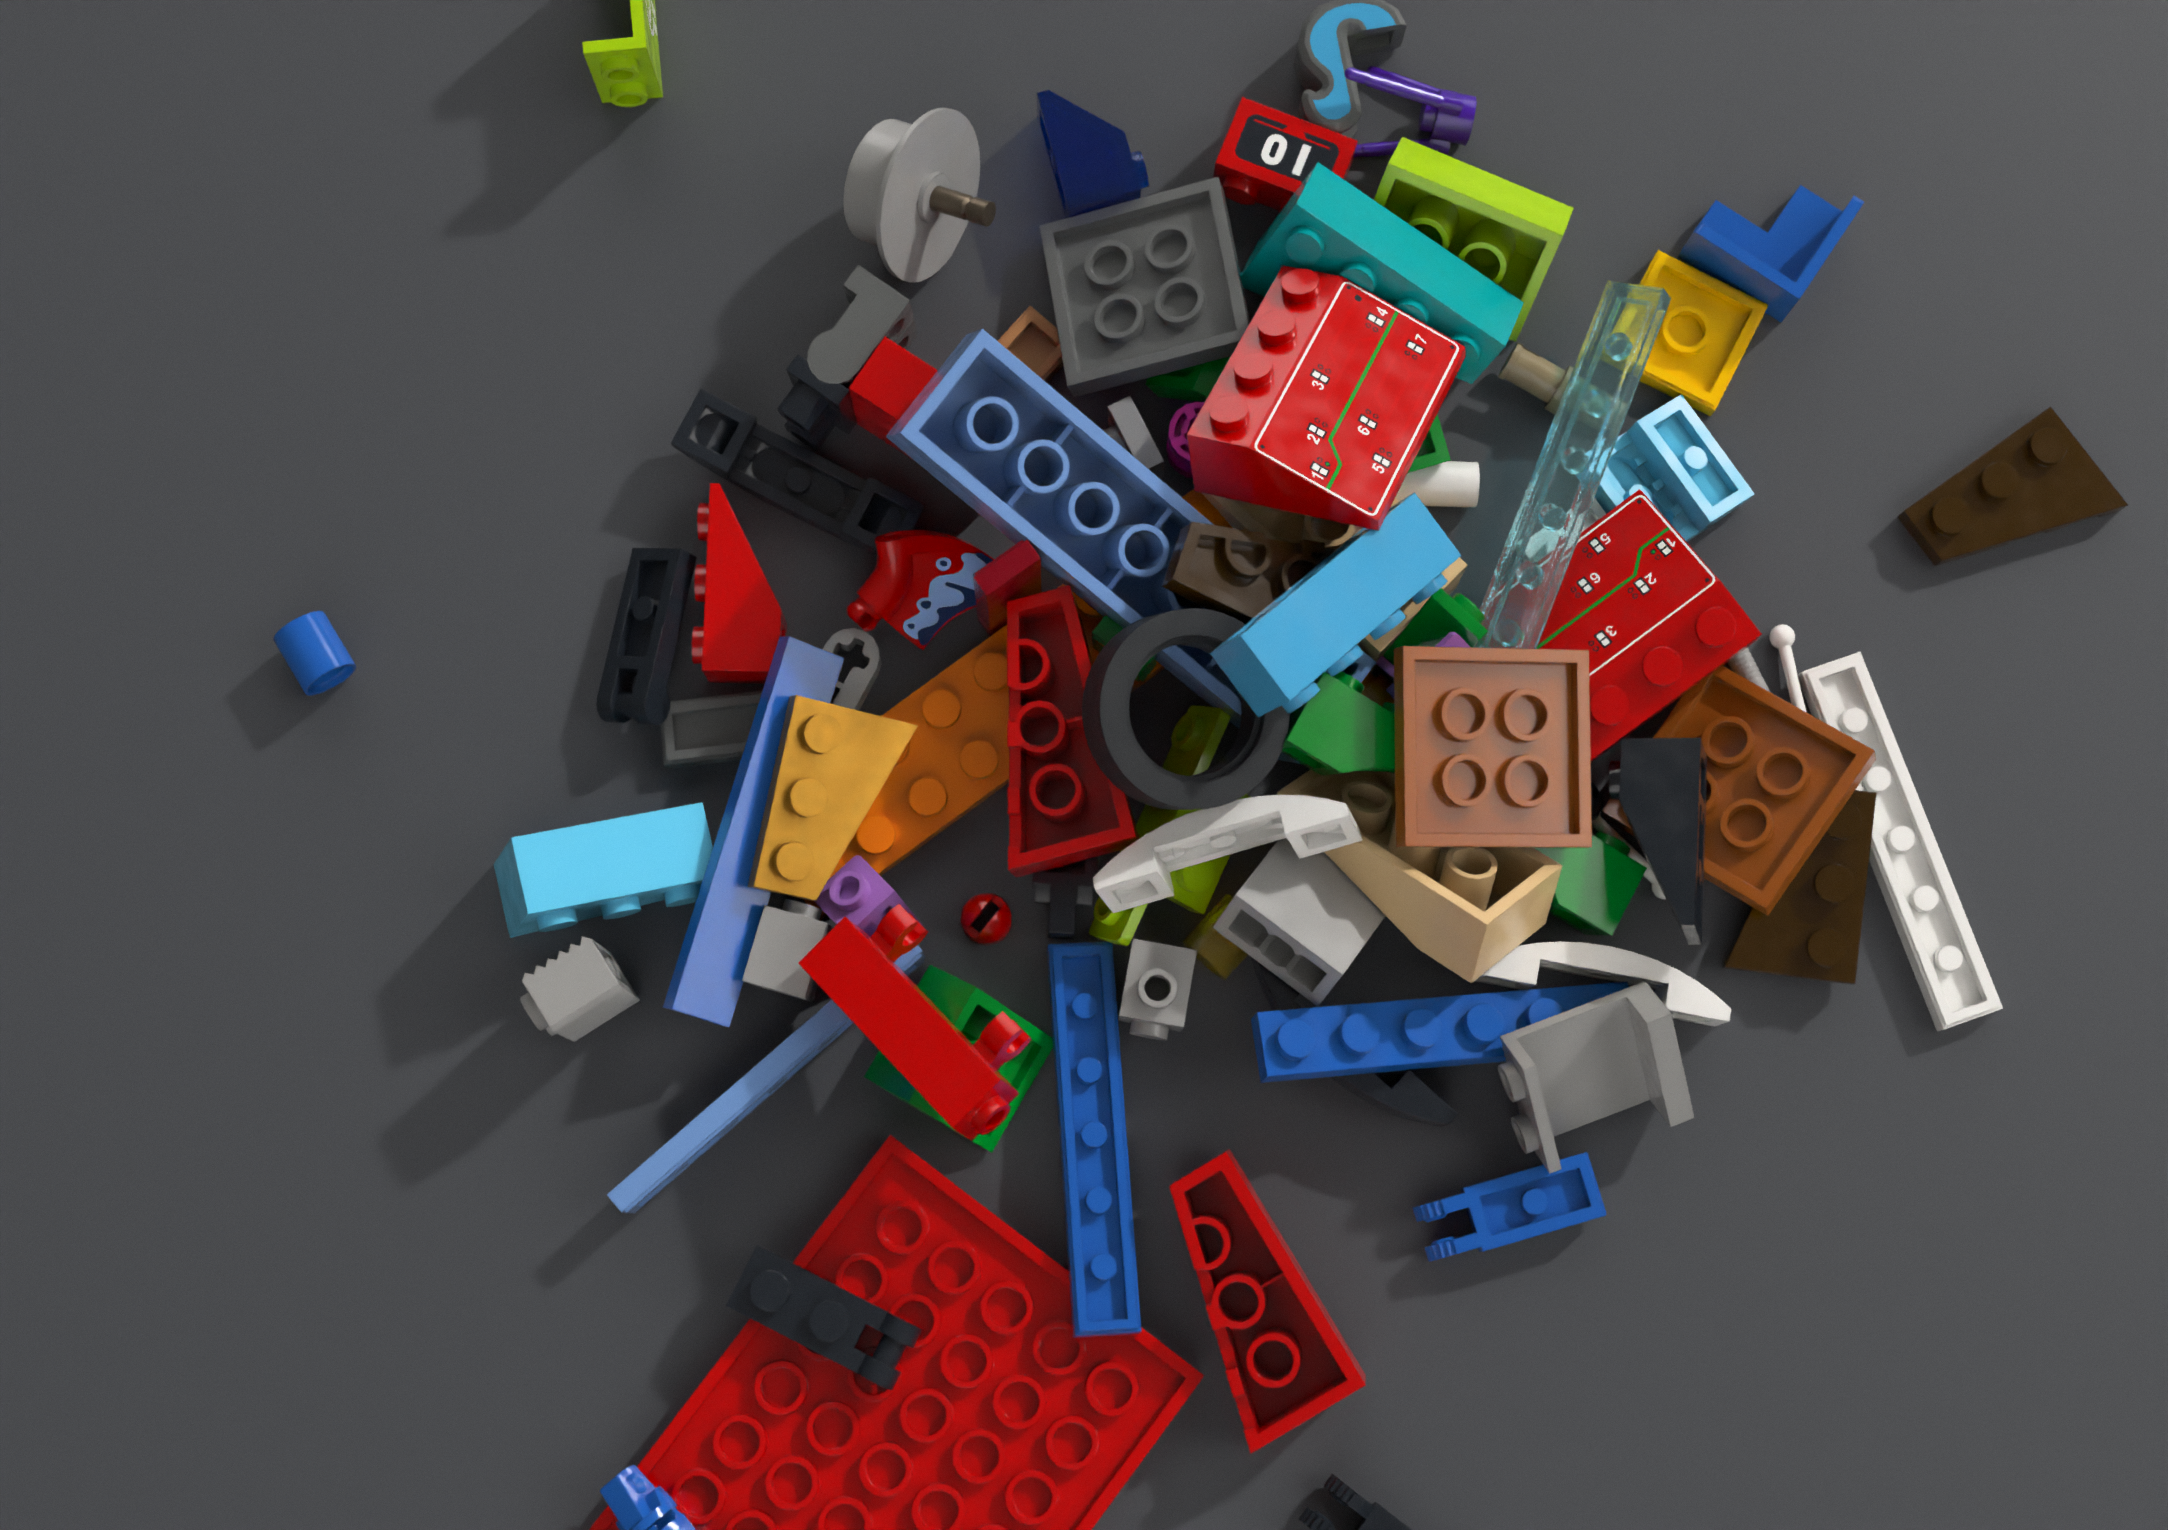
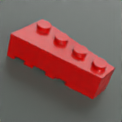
(1057, 793)
(1267, 1318)

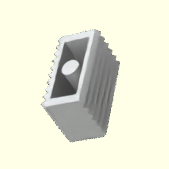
(577, 991)

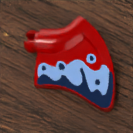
(918, 583)

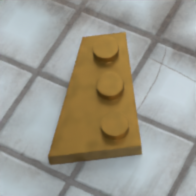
(820, 792)

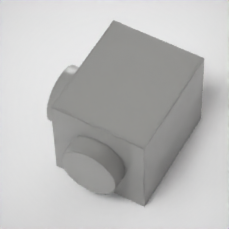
(780, 944)
(1156, 988)

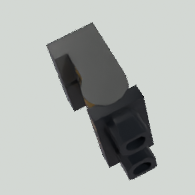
(836, 357)

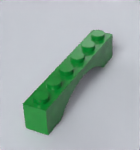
(1351, 733)

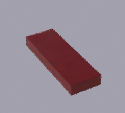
(1005, 579)

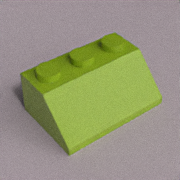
(1477, 217)

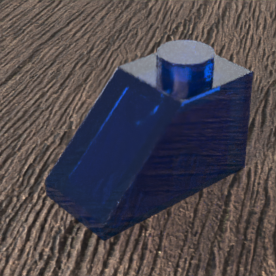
(1088, 157)

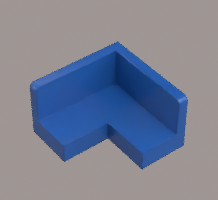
(1772, 264)

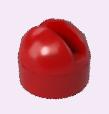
(998, 925)

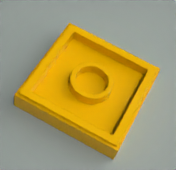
(1700, 333)

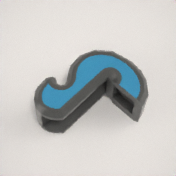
(1324, 55)

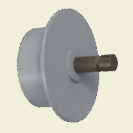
(916, 191)

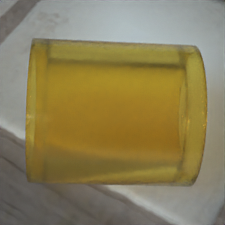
(1213, 948)

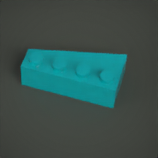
(1350, 235)

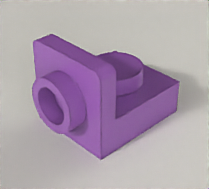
(859, 895)

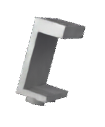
(1592, 1067)

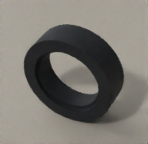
(1112, 738)

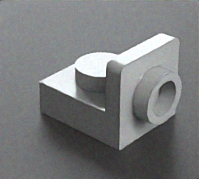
(1132, 434)

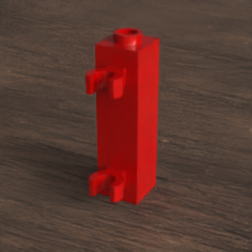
(910, 1030)

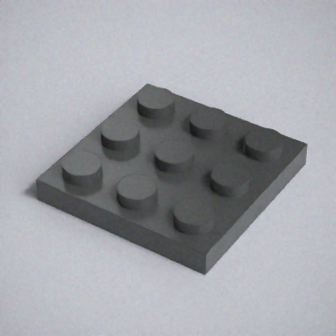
(1145, 287)

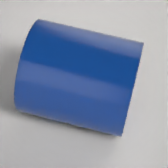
(314, 653)

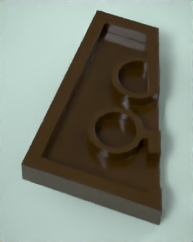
(2015, 490)
(1237, 568)
(1820, 915)

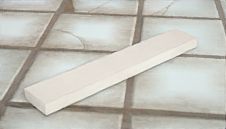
(1906, 851)

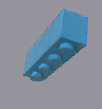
(1335, 607)

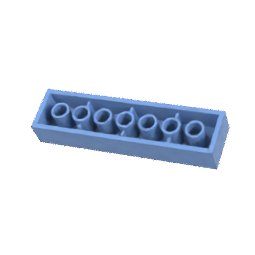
(1066, 488)

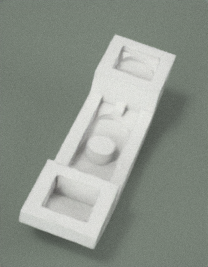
(1143, 868)
(1679, 993)

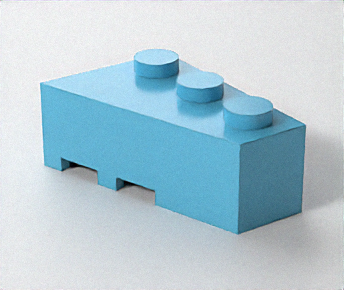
(603, 868)

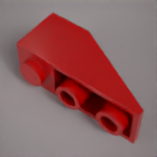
(739, 605)

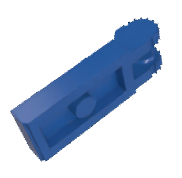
(1518, 1206)

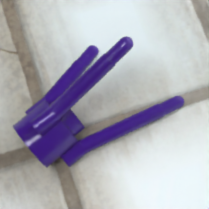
(1443, 112)

